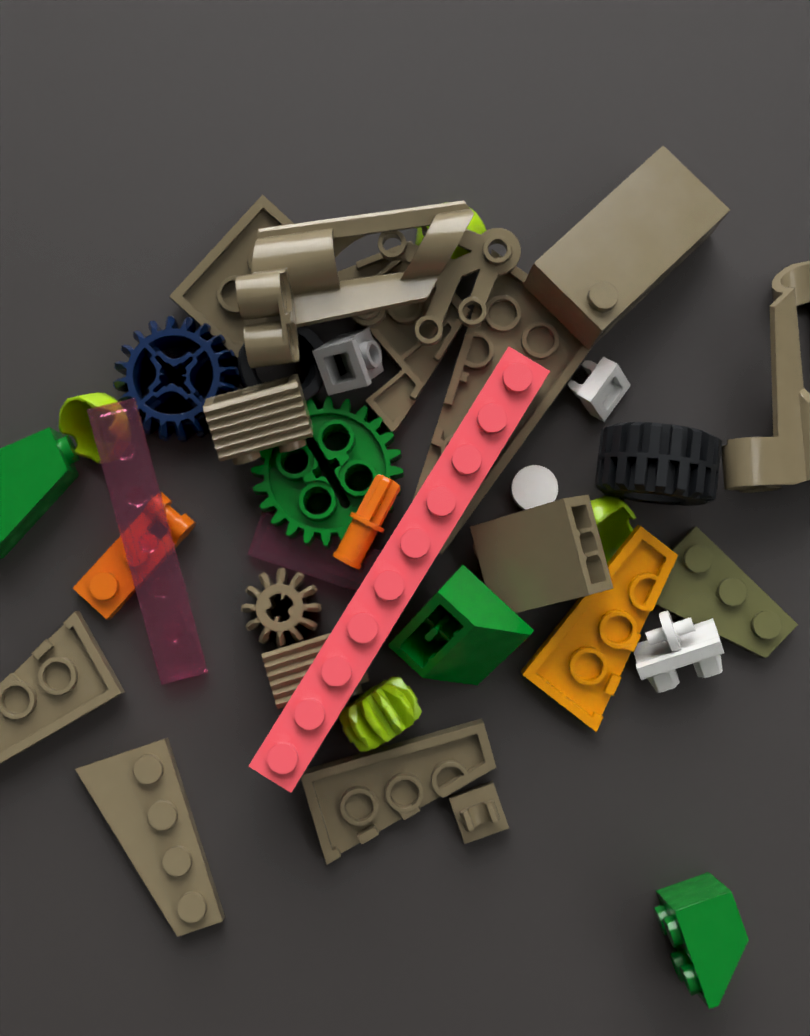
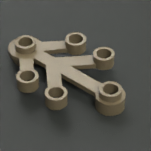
(448, 281)

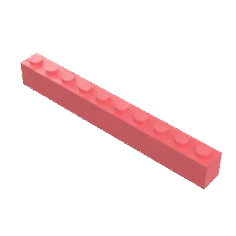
(398, 570)

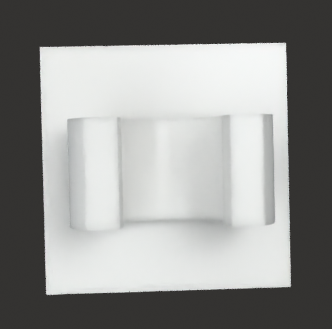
(602, 388)

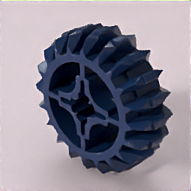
(160, 392)

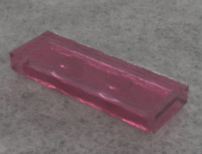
(315, 561)

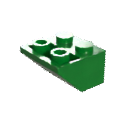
(460, 632)
(707, 934)

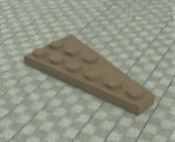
(526, 325)

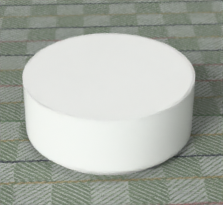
(534, 487)

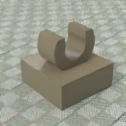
(478, 812)

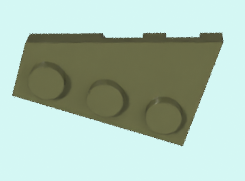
(711, 586)

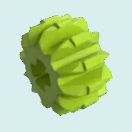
(380, 714)

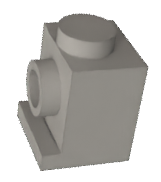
(360, 357)

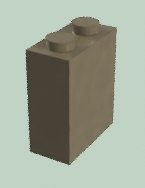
(543, 554)

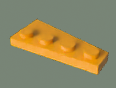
(593, 641)

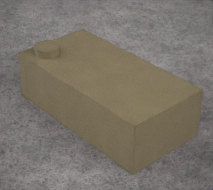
(625, 247)

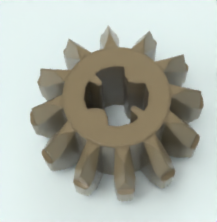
(266, 603)

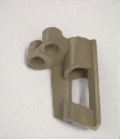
(298, 280)
(784, 459)

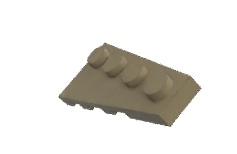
(154, 823)

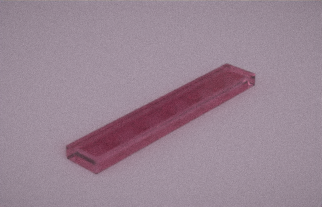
(147, 540)

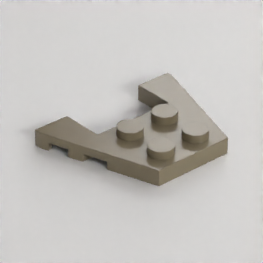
(399, 342)

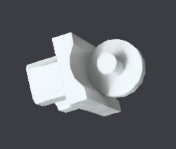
(678, 646)

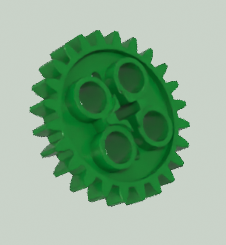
(291, 492)

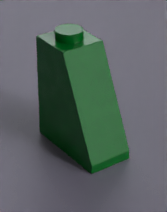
(31, 481)

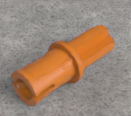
(367, 521)

